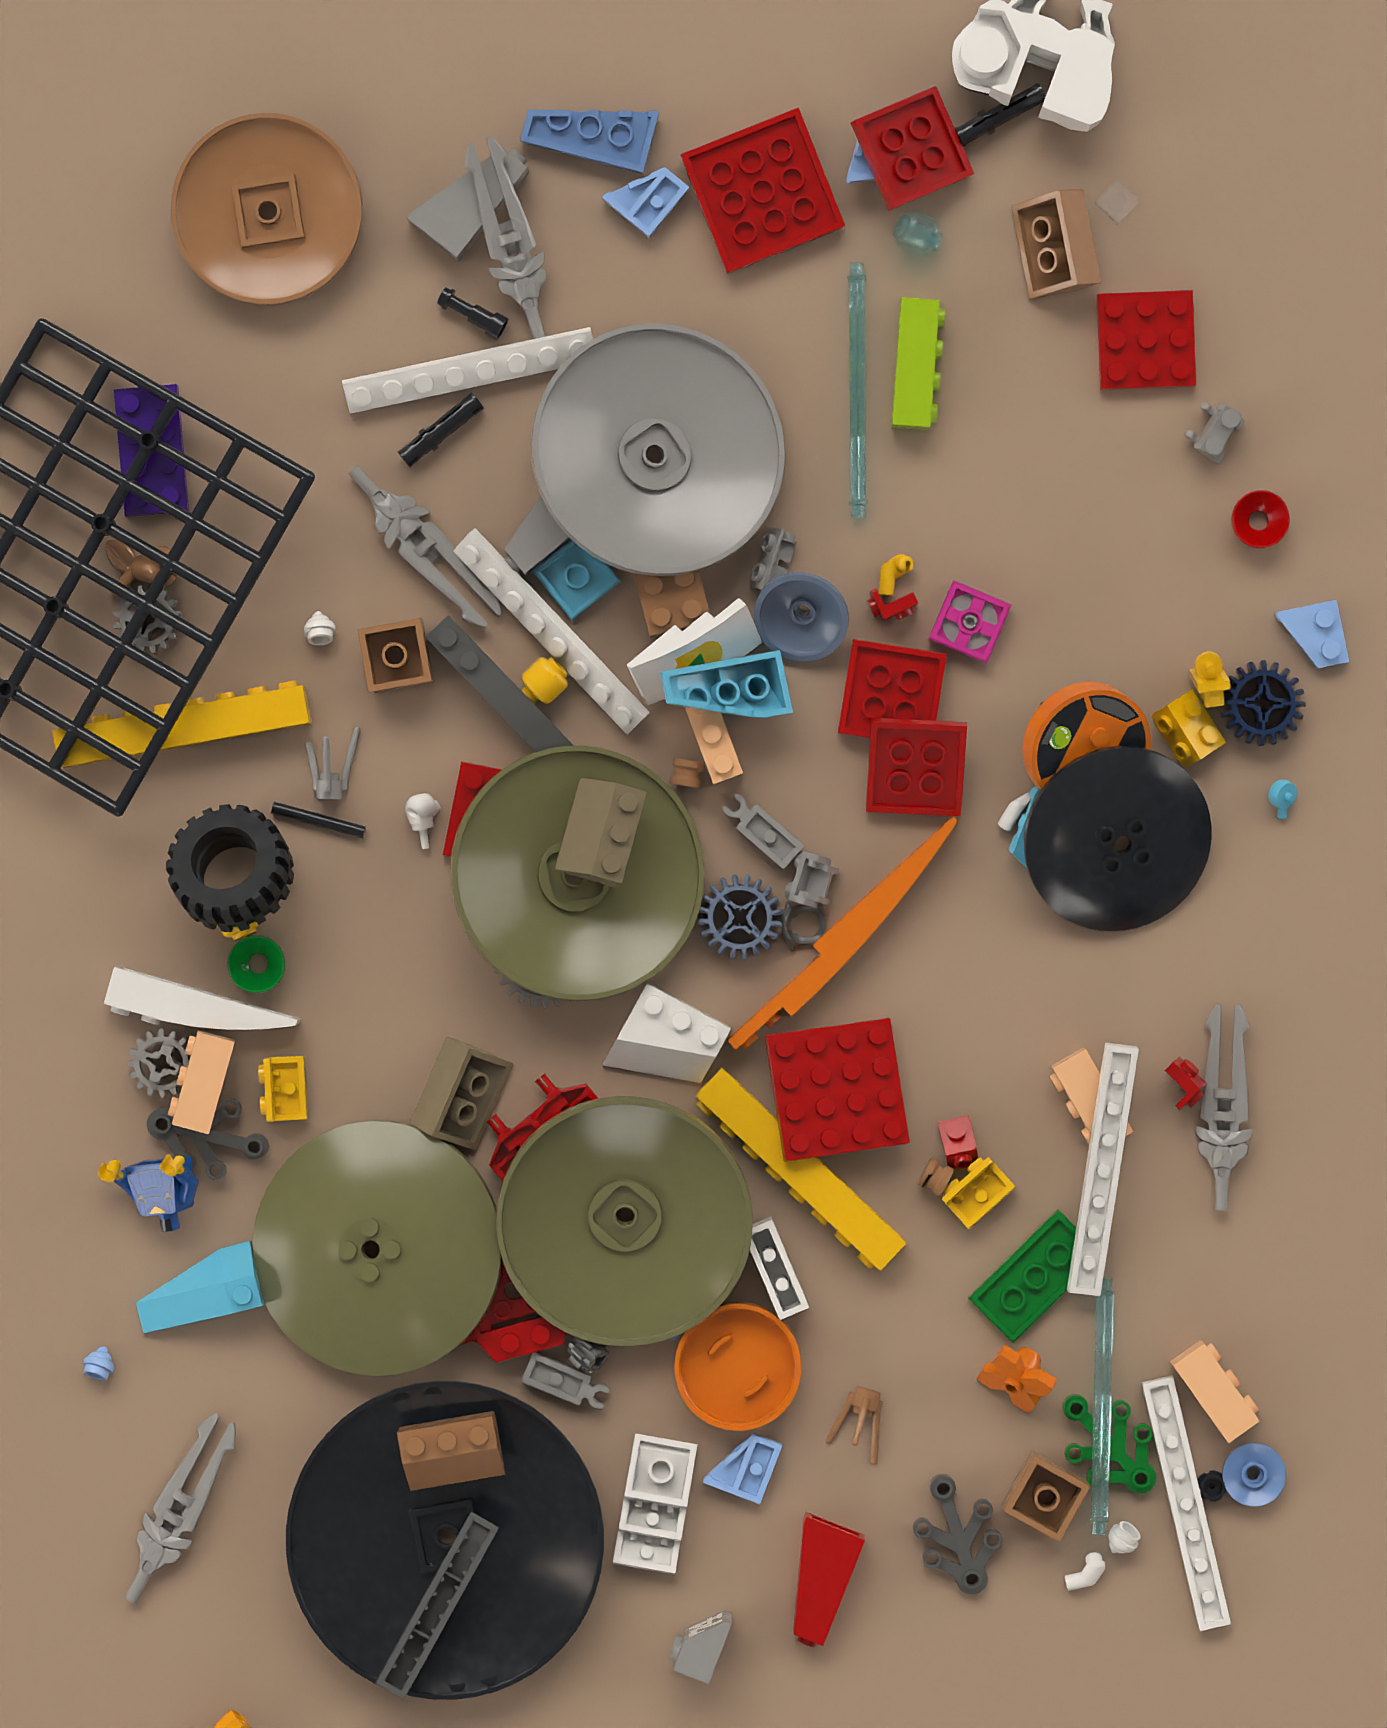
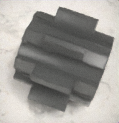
(587, 1354)

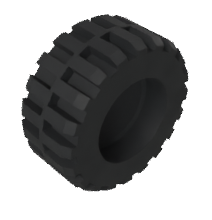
(209, 837)

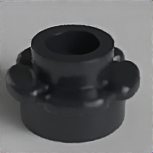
(1212, 1494)

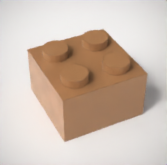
(671, 601)
(395, 655)
(1045, 1496)

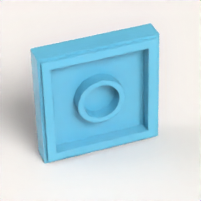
(575, 578)

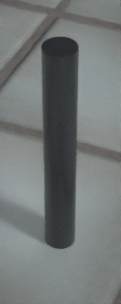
(318, 819)

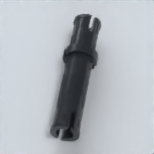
(1000, 114)
(441, 429)

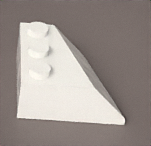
(667, 1038)

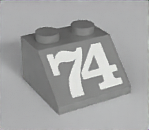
(700, 1646)

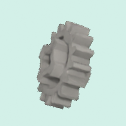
(145, 634)
(147, 1056)

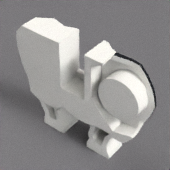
(1004, 36)

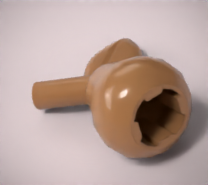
(134, 567)

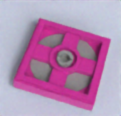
(969, 621)

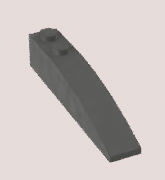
(495, 686)
(436, 1605)

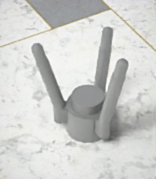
(328, 784)

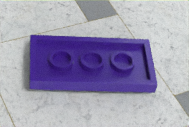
(159, 472)

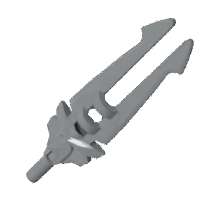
(519, 274)
(398, 520)
(1223, 1141)
(162, 1537)

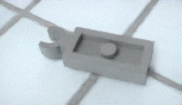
(765, 833)
(562, 1380)

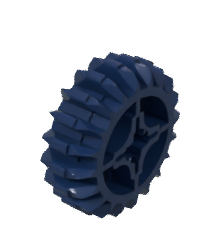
(1263, 688)

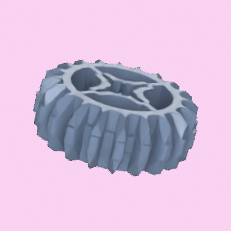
(754, 932)

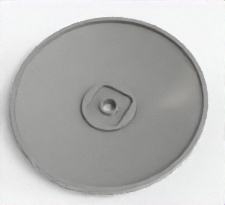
(669, 394)

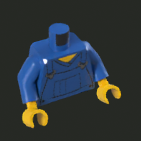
(156, 1186)

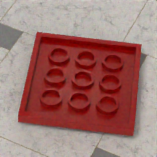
(762, 190)
(837, 1089)

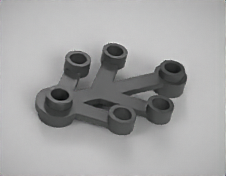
(201, 1140)
(959, 1540)

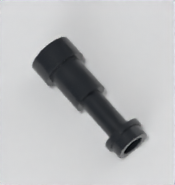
(492, 323)

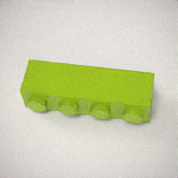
(916, 363)

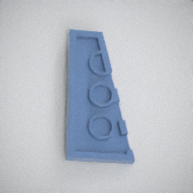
(595, 135)

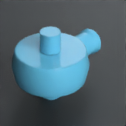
(1282, 796)

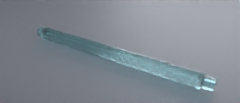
(857, 390)
(1102, 1408)

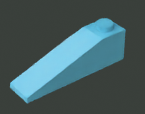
(736, 686)
(210, 1289)

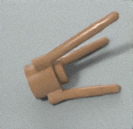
(864, 1403)

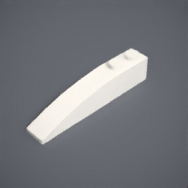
(181, 1004)

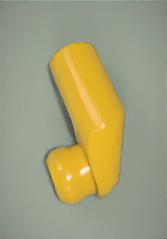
(891, 571)

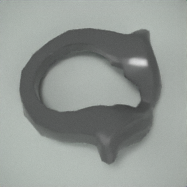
(795, 939)

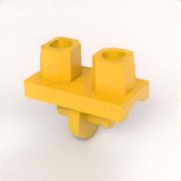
(1210, 679)

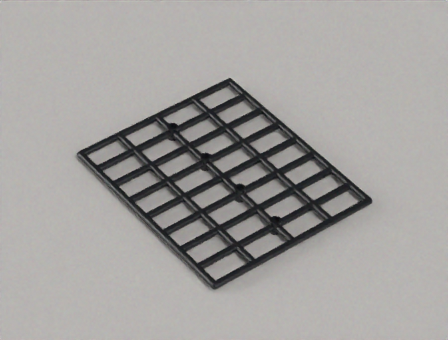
(105, 525)

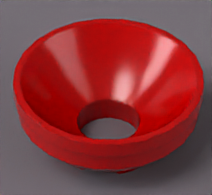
(1275, 511)

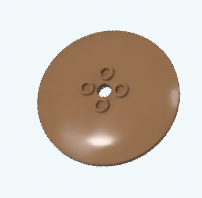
(258, 163)

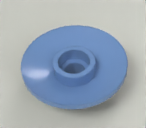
(1265, 1485)

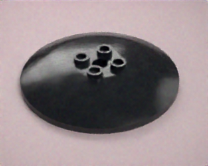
(1088, 809)

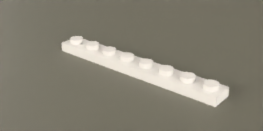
(462, 371)
(551, 631)
(1102, 1169)
(1186, 1503)

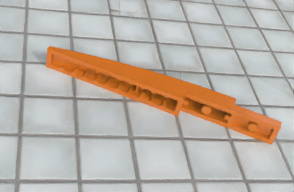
(844, 938)

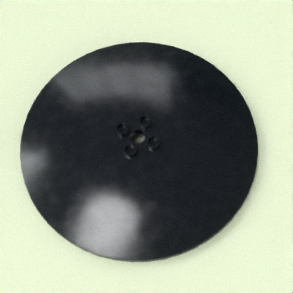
(370, 1546)

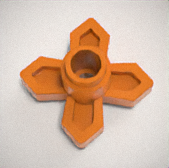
(1018, 1375)

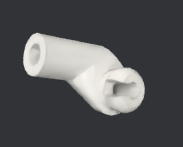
(1014, 812)
(1089, 1575)

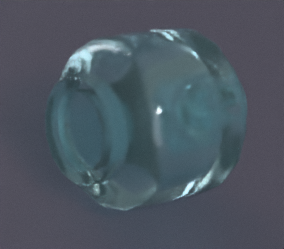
(917, 233)

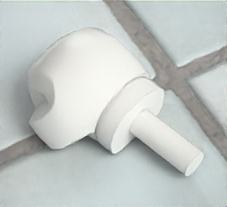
(420, 813)

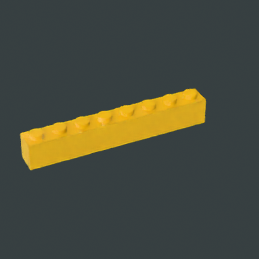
(198, 722)
(808, 1178)

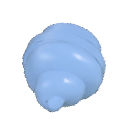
(99, 1364)

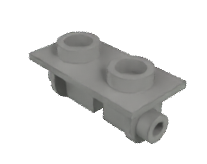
(775, 546)

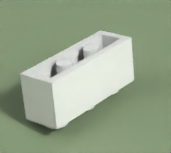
(776, 1269)

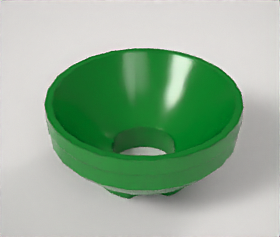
(239, 966)

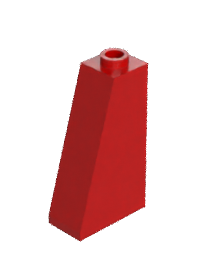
(824, 1572)

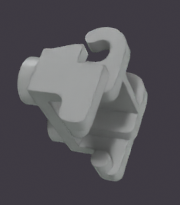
(1216, 431)
(810, 880)

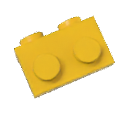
(1188, 729)
(284, 1088)
(977, 1192)

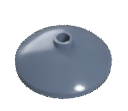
(797, 632)

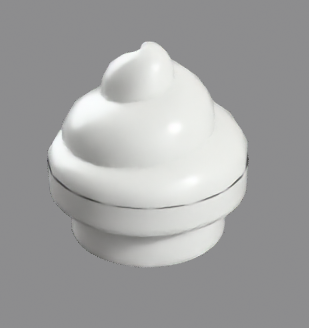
(319, 629)
(1123, 1538)

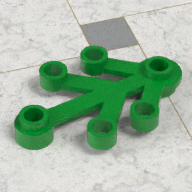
(1117, 1446)

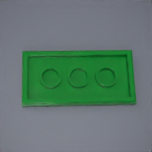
(1029, 1278)

